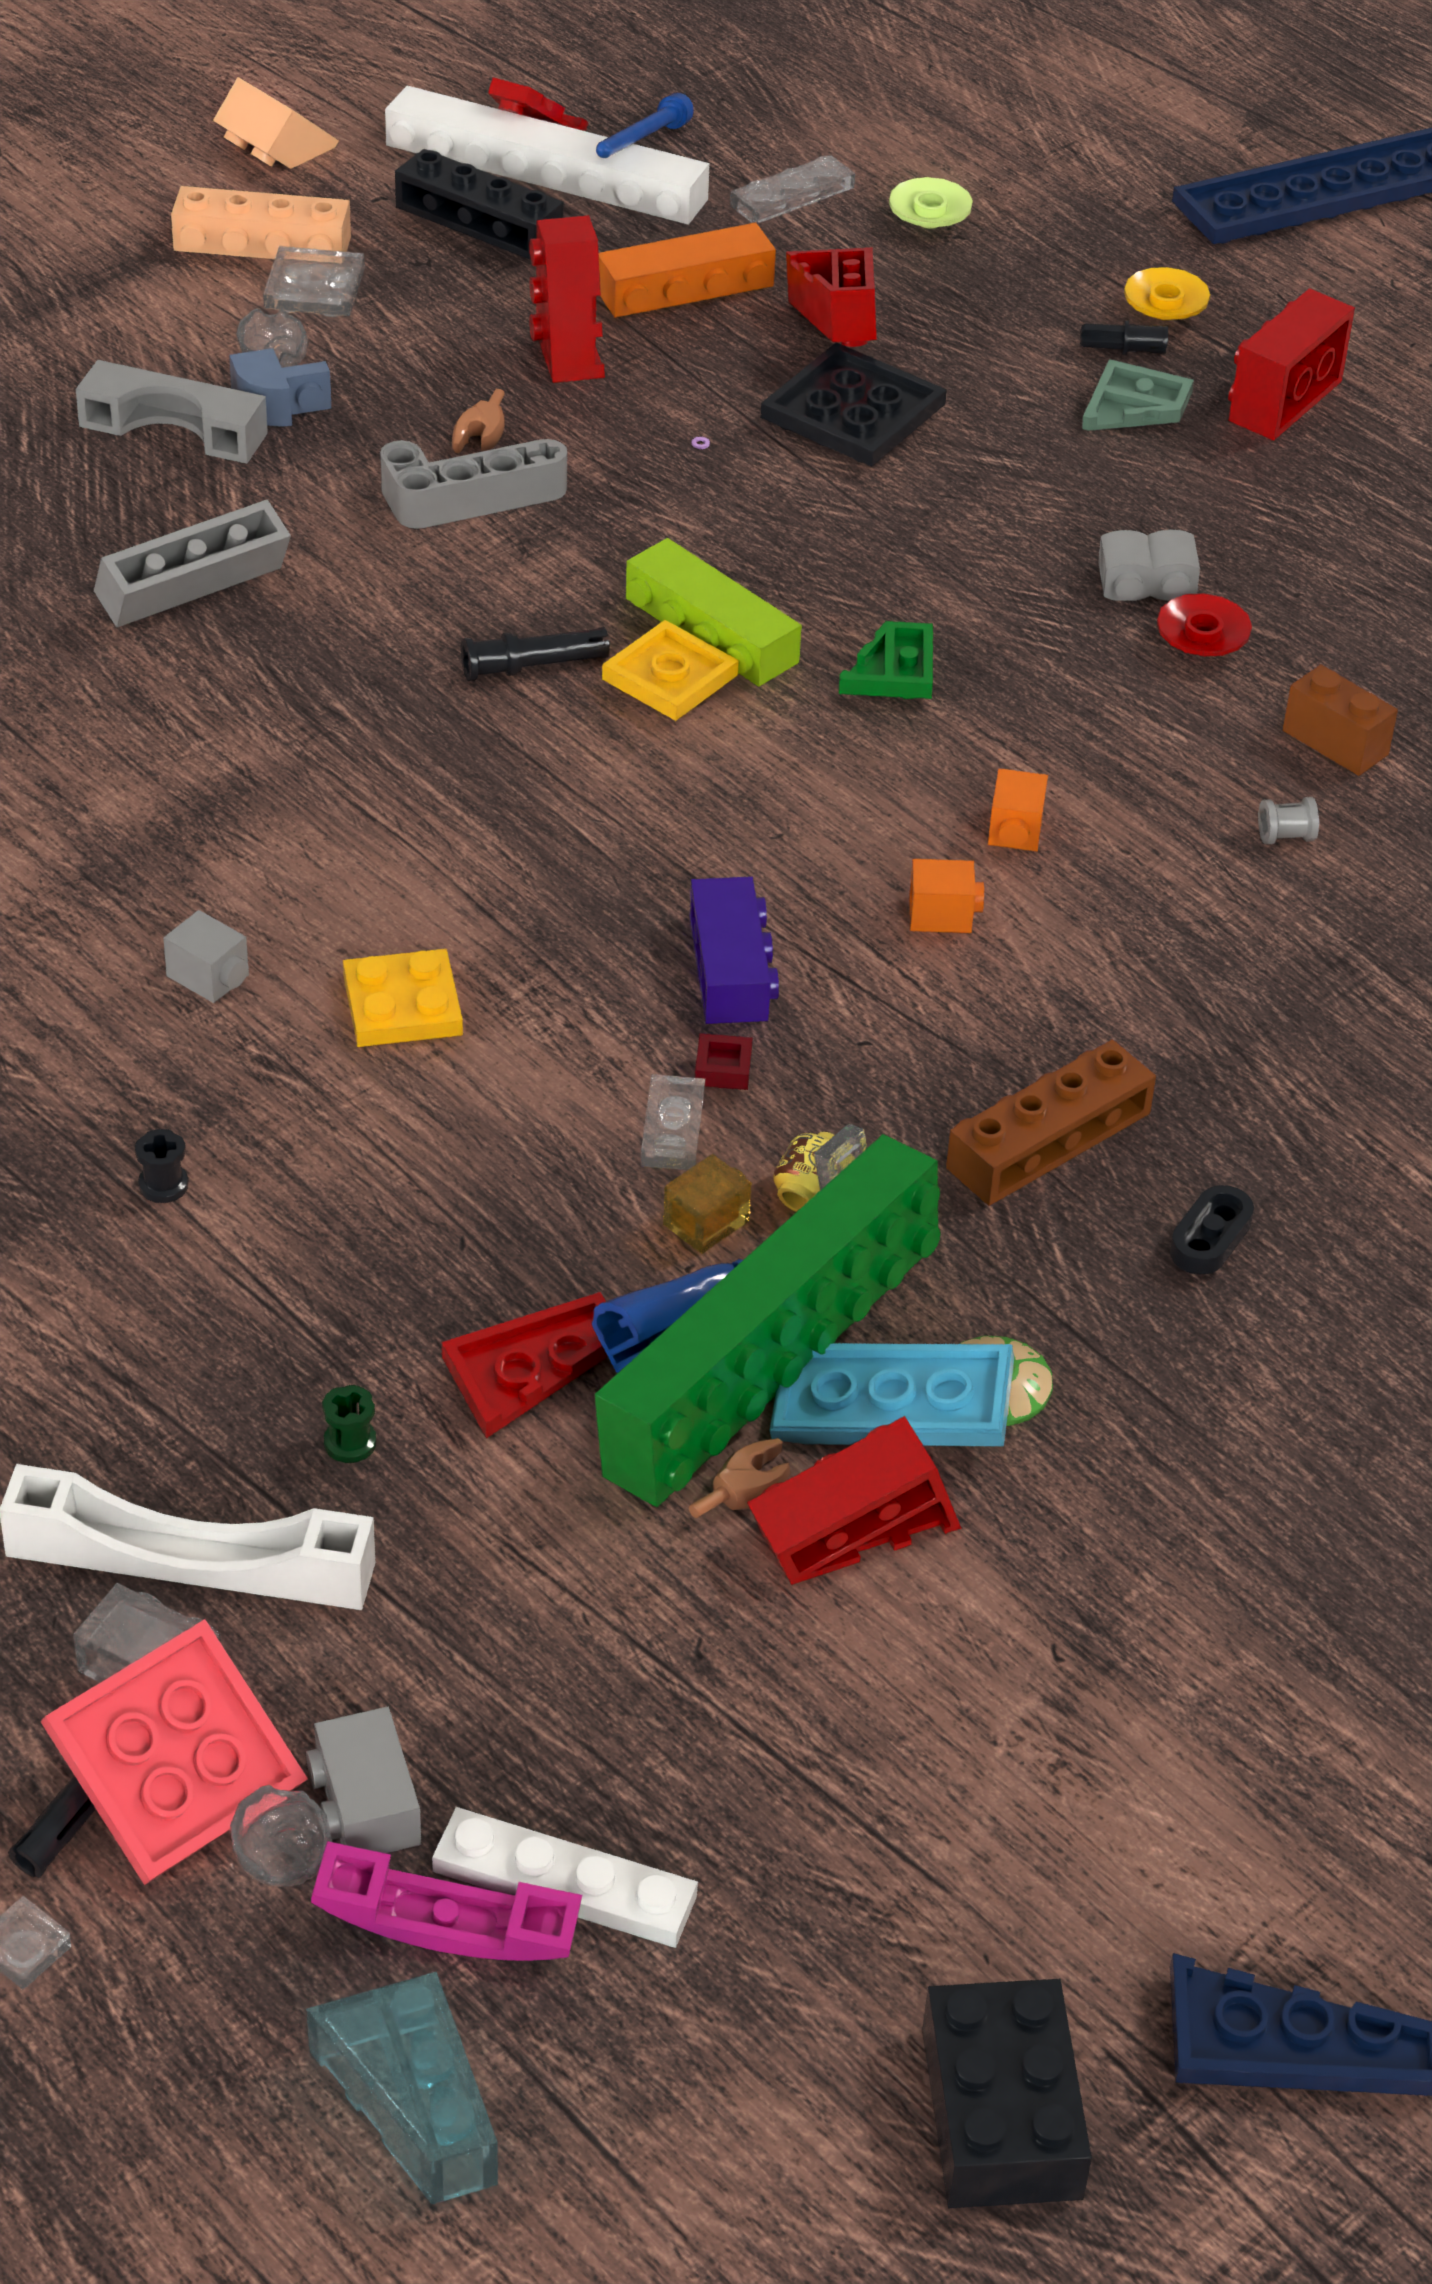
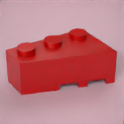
(835, 292)

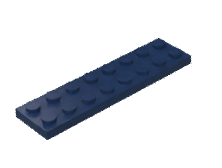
(1309, 187)

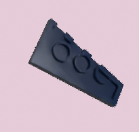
(1277, 2038)

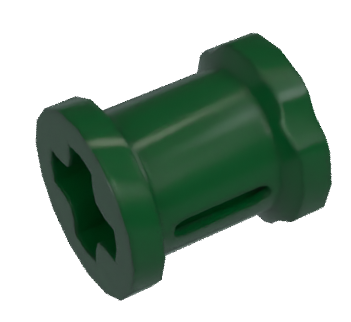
(341, 1414)

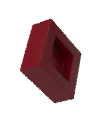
(724, 1061)

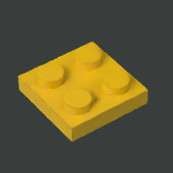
(670, 670)
(402, 997)

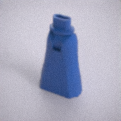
(638, 1318)

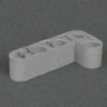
(470, 484)

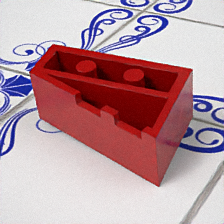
(566, 297)
(854, 1502)

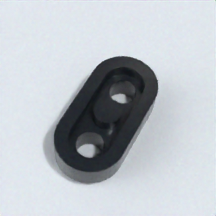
(1203, 1238)

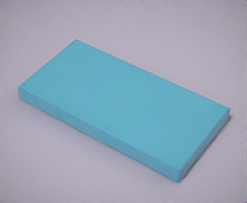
(942, 1389)

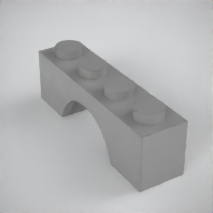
(123, 398)

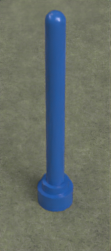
(672, 112)

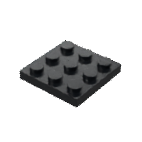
(853, 404)

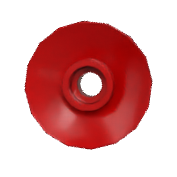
(1204, 624)

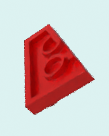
(523, 1360)

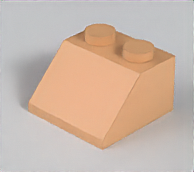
(270, 127)

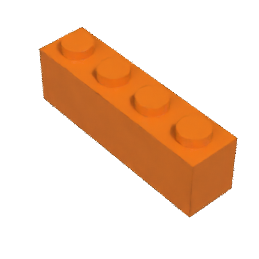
(686, 269)

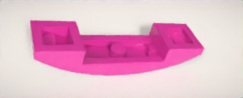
(444, 1914)

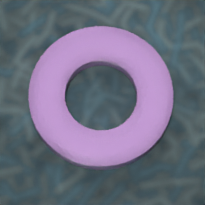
(698, 446)

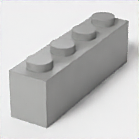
(191, 563)

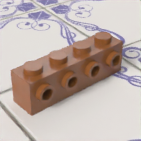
(1050, 1122)

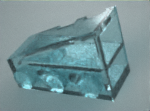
(412, 2080)

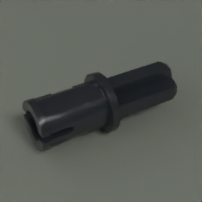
(1125, 337)

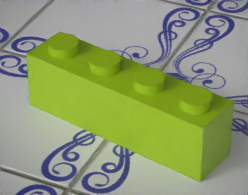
(714, 608)

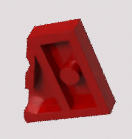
(531, 103)

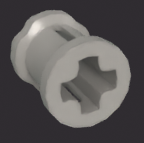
(1288, 820)

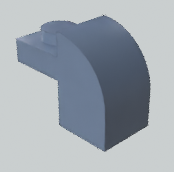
(286, 389)

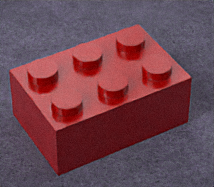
(1290, 364)

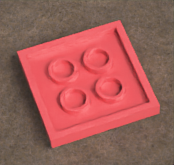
(171, 1749)

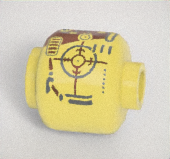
(796, 1171)

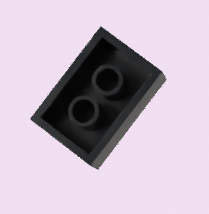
(1005, 2093)

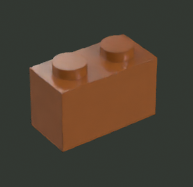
(1340, 719)

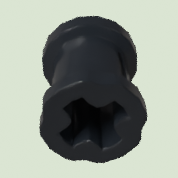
(162, 1174)

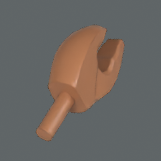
(482, 420)
(741, 1479)

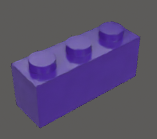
(732, 950)

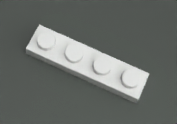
(612, 1888)

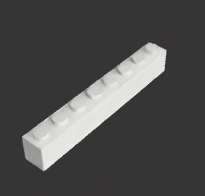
(547, 154)

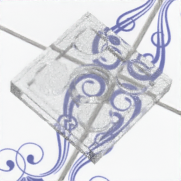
(314, 281)

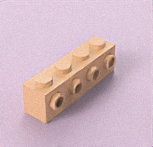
(257, 222)

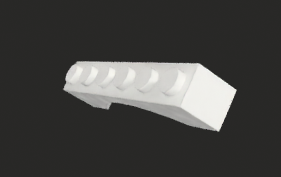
(76, 1524)

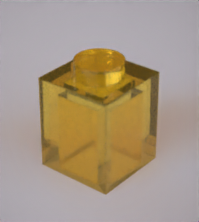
(707, 1203)

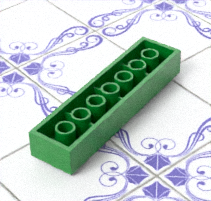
(764, 1320)

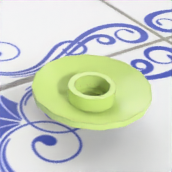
(930, 202)

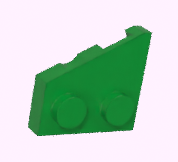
(893, 663)

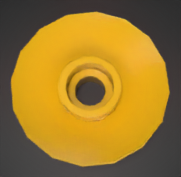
(1167, 293)

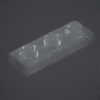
(792, 189)

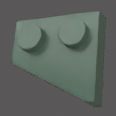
(1136, 397)

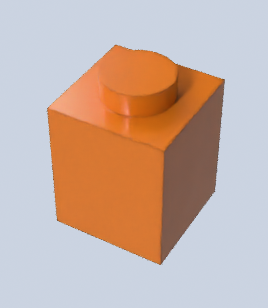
(1017, 809)
(944, 896)

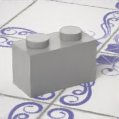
(365, 1782)

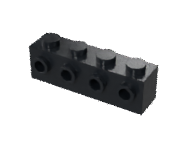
(473, 201)

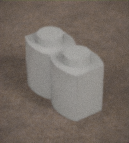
(1148, 565)

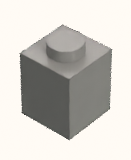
(206, 956)

